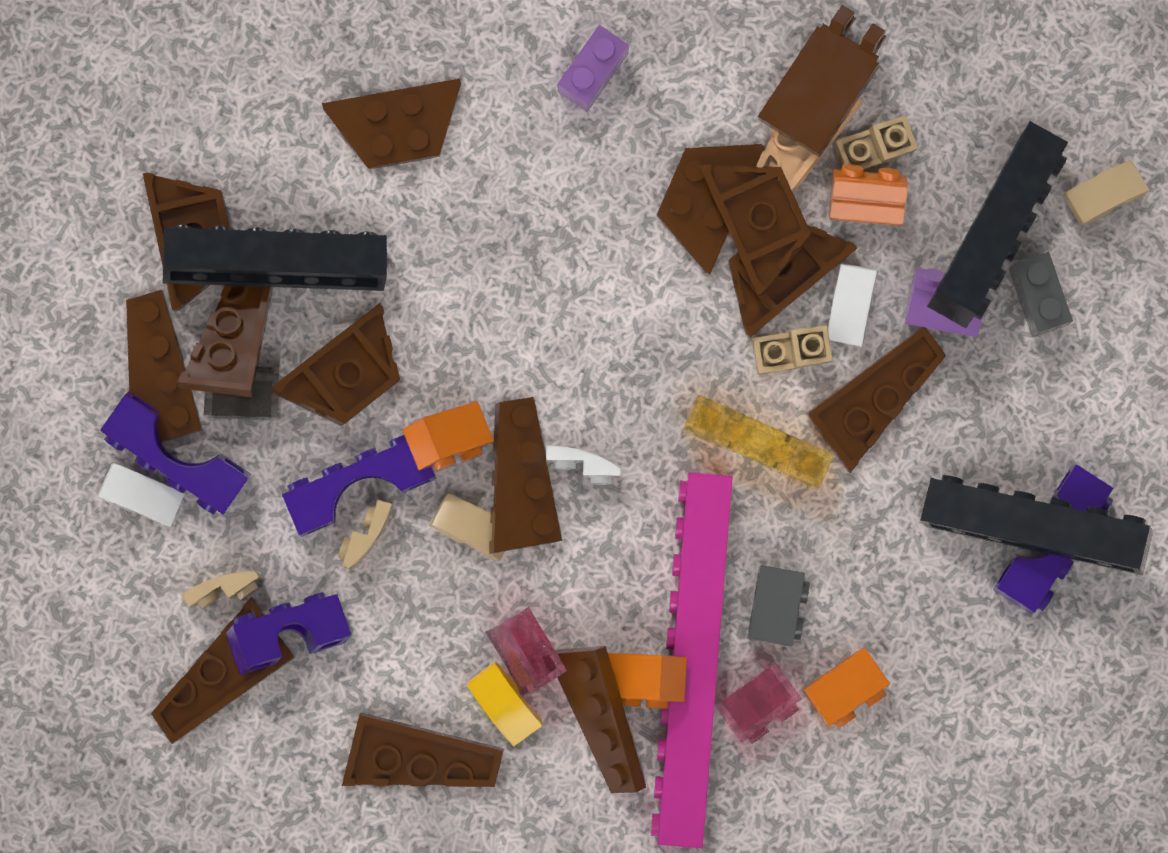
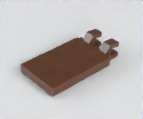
(823, 83)

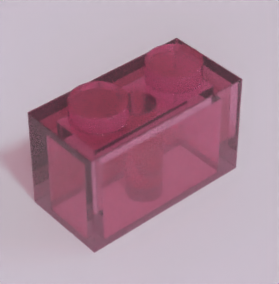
(526, 651)
(759, 703)

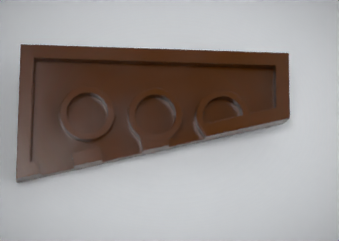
(157, 365)
(867, 404)
(523, 493)
(211, 684)
(417, 757)

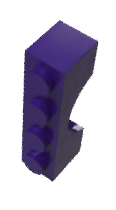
(135, 427)
(315, 502)
(1029, 580)

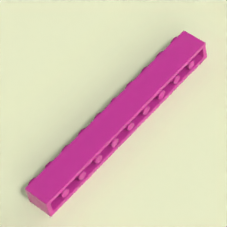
(696, 637)

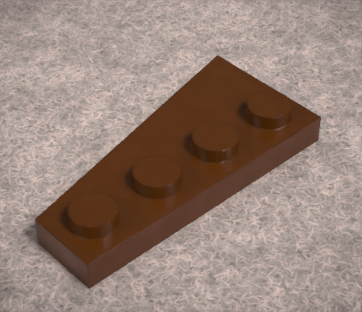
(231, 344)
(601, 716)

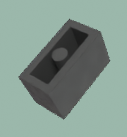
(1040, 294)
(777, 606)

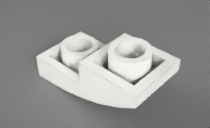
(851, 304)
(594, 467)
(140, 495)

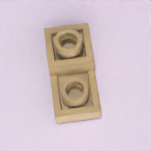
(877, 145)
(1105, 193)
(792, 350)
(465, 524)
(359, 545)
(233, 584)

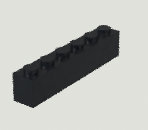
(998, 224)
(274, 258)
(1037, 525)

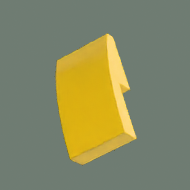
(503, 703)

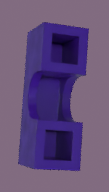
(317, 621)

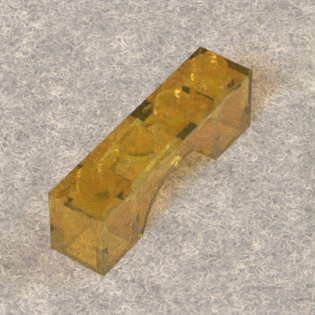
(758, 442)

